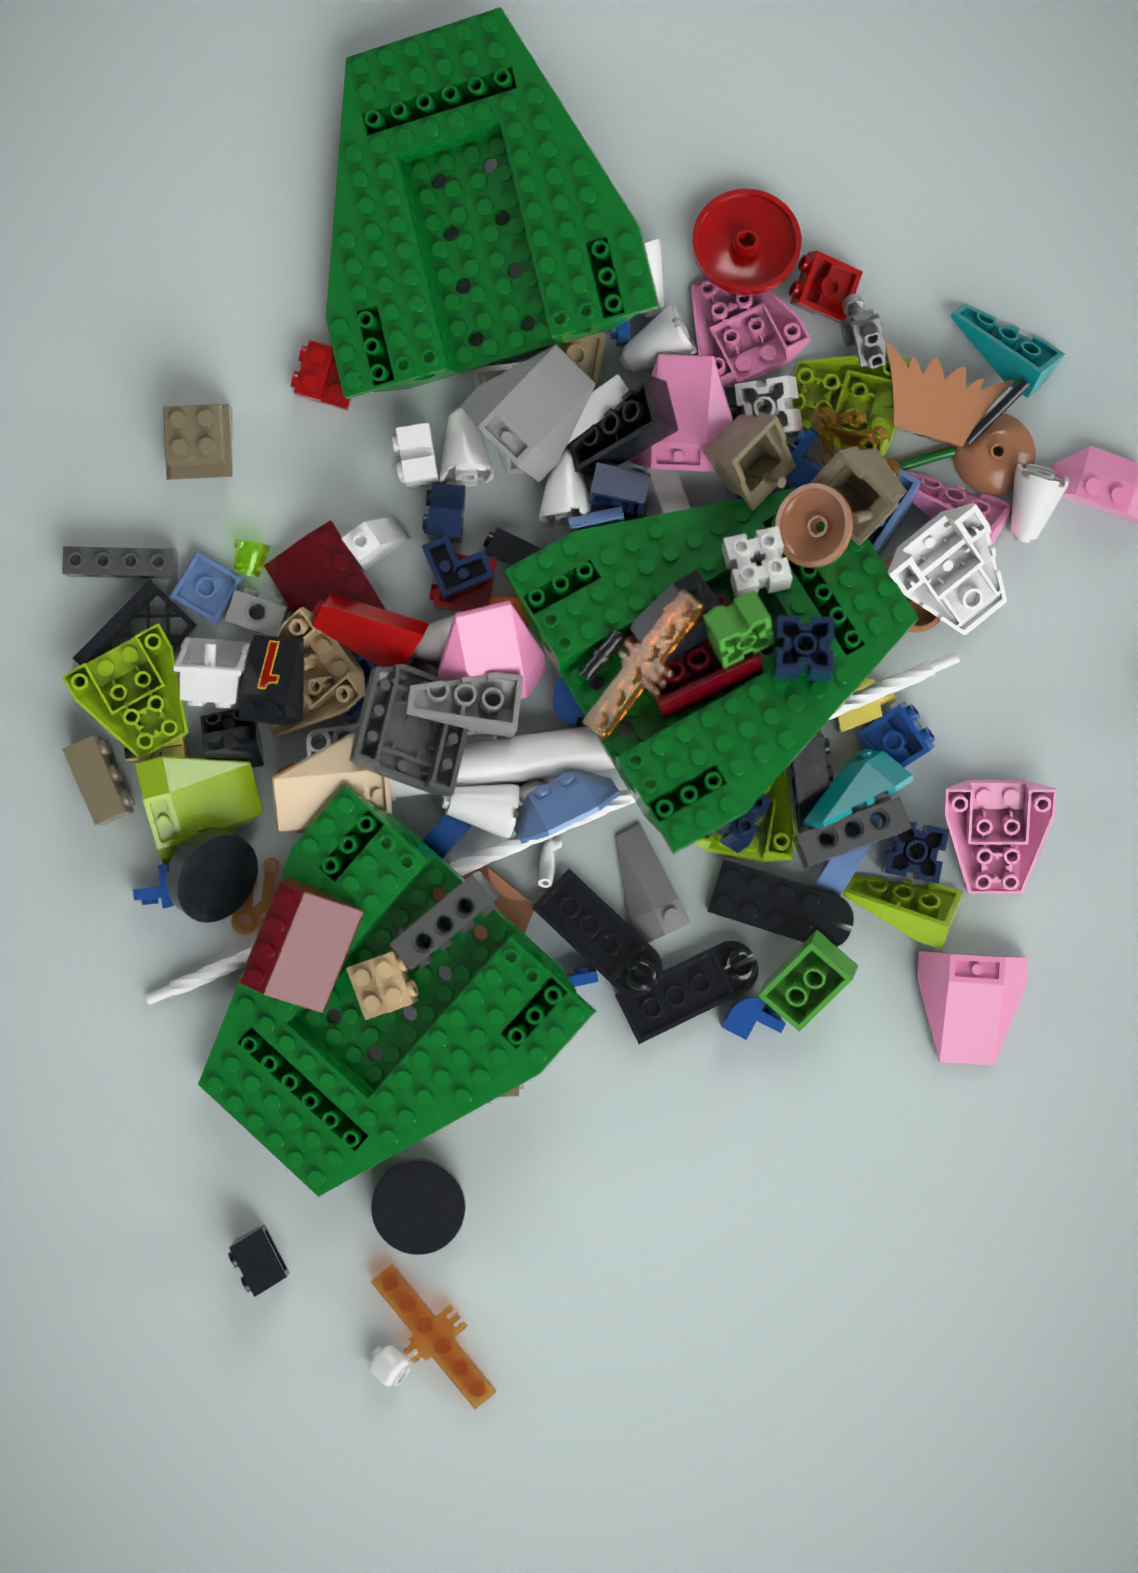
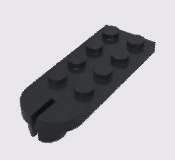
(779, 904)
(599, 934)
(690, 989)

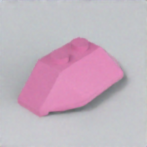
(1101, 481)

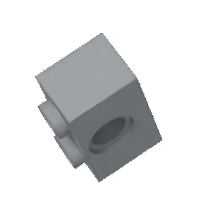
(242, 605)

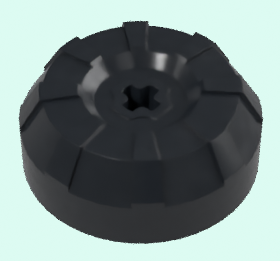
(211, 874)
(418, 1206)

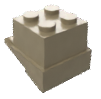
(198, 441)
(752, 457)
(866, 485)

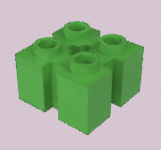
(738, 628)

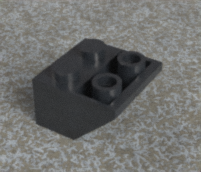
(230, 738)
(258, 1260)

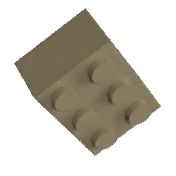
(99, 780)

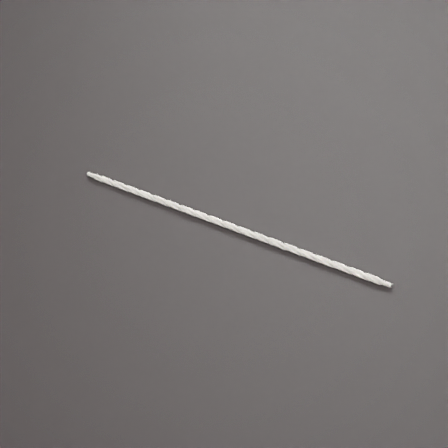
(505, 848)

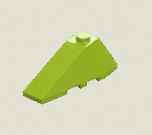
(915, 910)

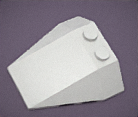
(951, 568)

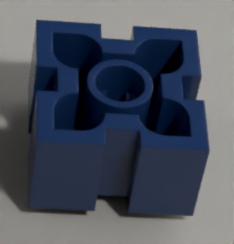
(816, 636)
(741, 831)
(924, 865)

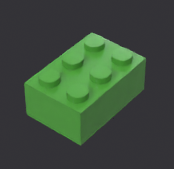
(808, 980)

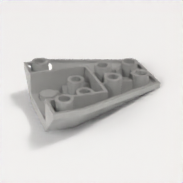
(532, 409)

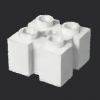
(779, 392)
(417, 454)
(764, 548)

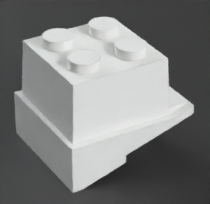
(211, 670)

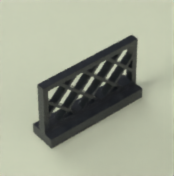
(124, 618)

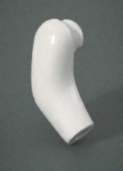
(547, 861)

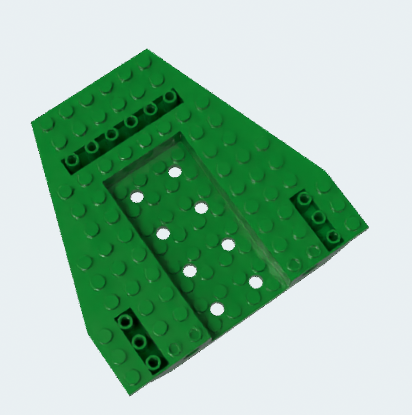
(446, 109)
(728, 749)
(310, 1081)

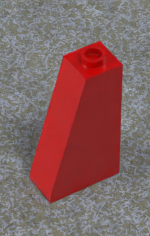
(368, 630)

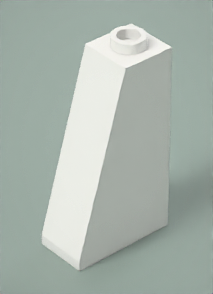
(601, 400)
(375, 540)

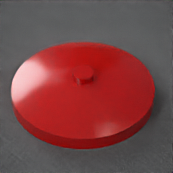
(746, 241)

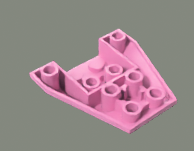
(745, 332)
(698, 409)
(490, 642)
(998, 831)
(970, 1002)

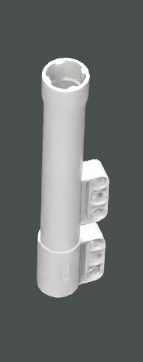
(506, 759)

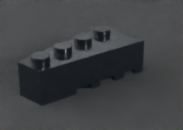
(629, 428)
(811, 779)

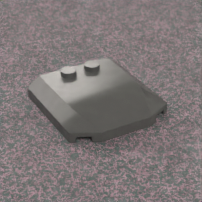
(404, 745)

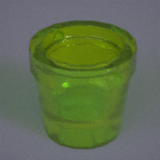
(249, 557)

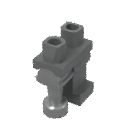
(863, 331)

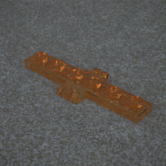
(644, 664)
(433, 1335)

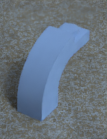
(838, 871)

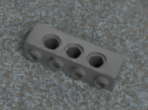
(120, 562)
(893, 823)
(409, 943)

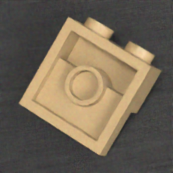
(586, 354)
(382, 984)

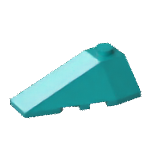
(1008, 351)
(857, 785)

